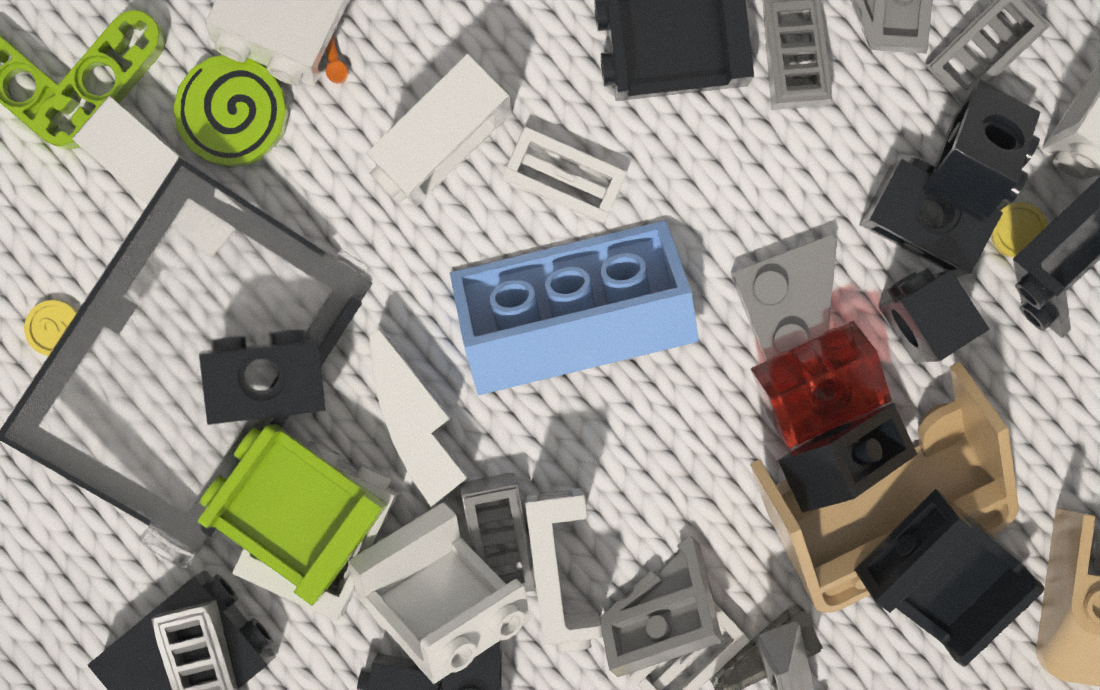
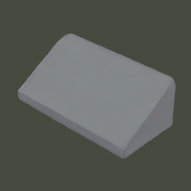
(785, 658)

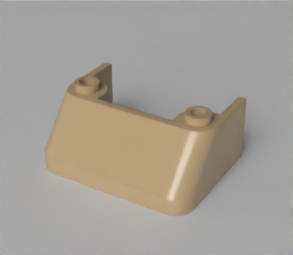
(959, 452)
(1071, 603)

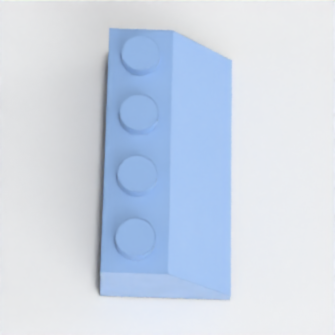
(574, 307)

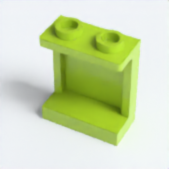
(291, 510)

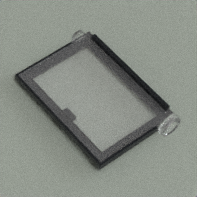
(124, 382)

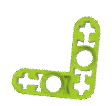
(54, 97)

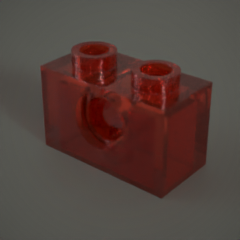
(821, 384)

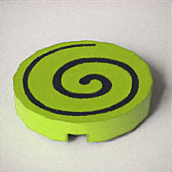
(230, 111)

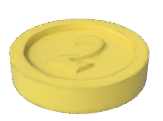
(1017, 228)
(47, 323)

